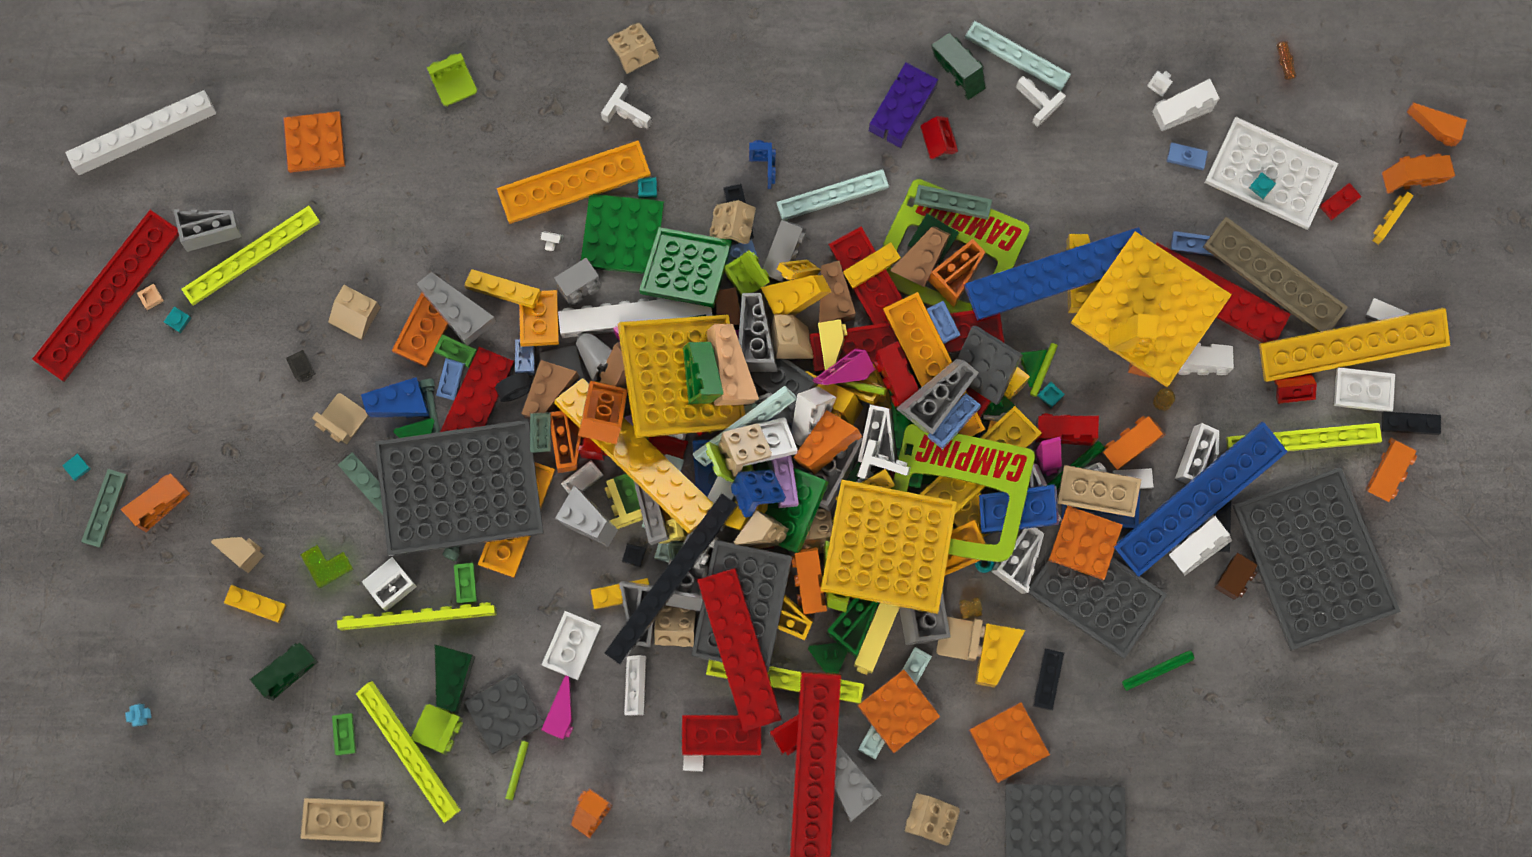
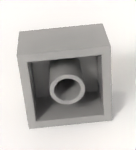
(578, 282)
(688, 593)

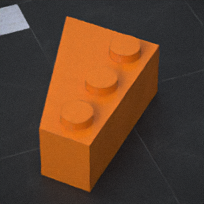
(565, 441)
(1133, 442)
(155, 502)
(809, 581)
(590, 812)

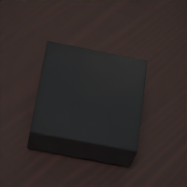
(634, 555)

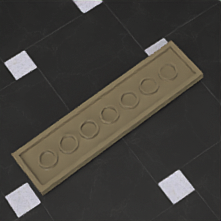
(1274, 276)

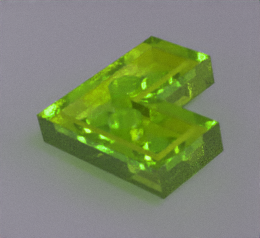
(323, 570)

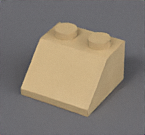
(353, 312)
(790, 338)
(762, 532)
(241, 552)

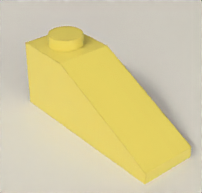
(832, 340)

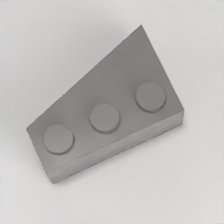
(206, 228)

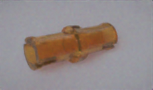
(1286, 60)

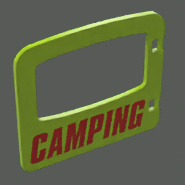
(998, 236)
(978, 462)

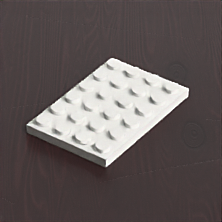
(1298, 172)

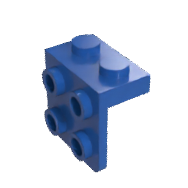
(763, 152)
(756, 488)

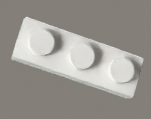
(635, 685)

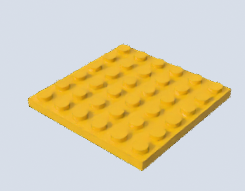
(1153, 283)
(658, 378)
(889, 546)

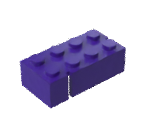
(903, 105)

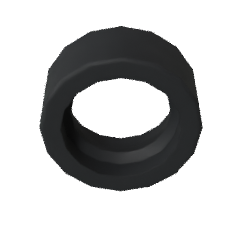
(513, 387)

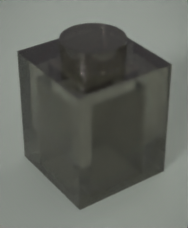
(301, 366)

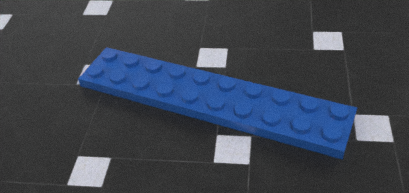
(1045, 276)
(1200, 499)

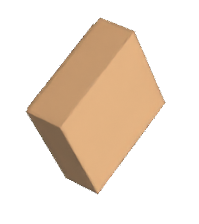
(150, 297)

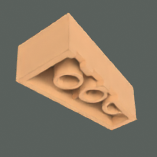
(732, 367)

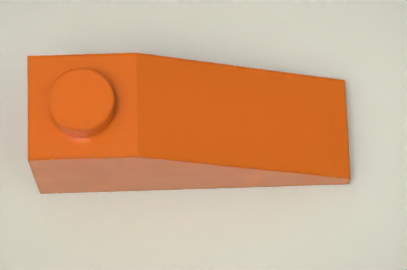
(1440, 125)

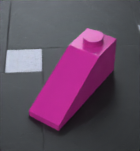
(850, 368)
(1049, 456)
(560, 715)

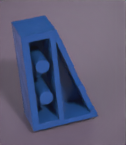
(396, 400)

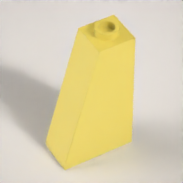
(876, 638)

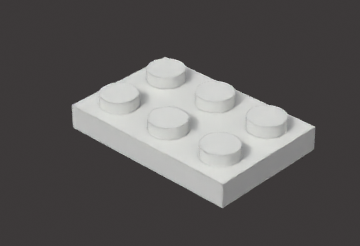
(1364, 389)
(778, 438)
(571, 645)

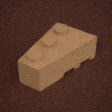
(923, 257)
(838, 303)
(615, 371)
(547, 385)

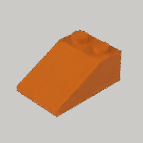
(603, 412)

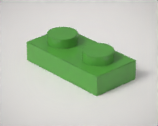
(455, 350)
(627, 492)
(465, 583)
(344, 734)

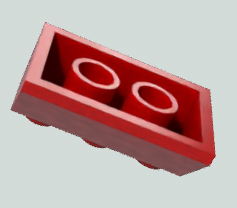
(786, 736)

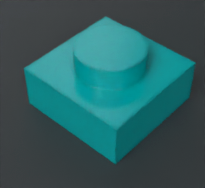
(1262, 185)
(177, 319)

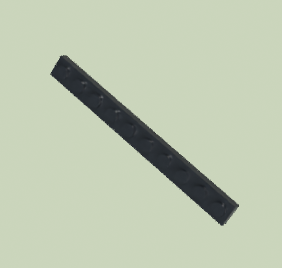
(671, 579)

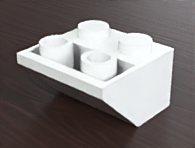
(389, 584)

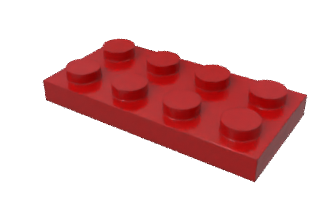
(718, 736)

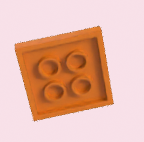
(314, 142)
(1085, 542)
(898, 711)
(1009, 742)

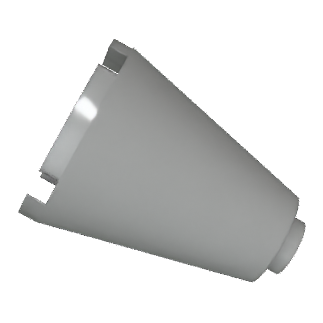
(594, 355)

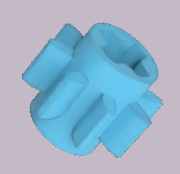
(138, 715)

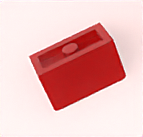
(939, 137)
(1296, 389)

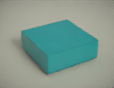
(647, 187)
(1050, 395)
(76, 467)

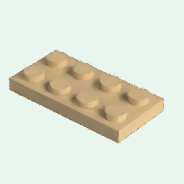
(1099, 490)
(342, 820)

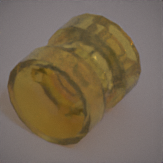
(1166, 396)
(968, 608)

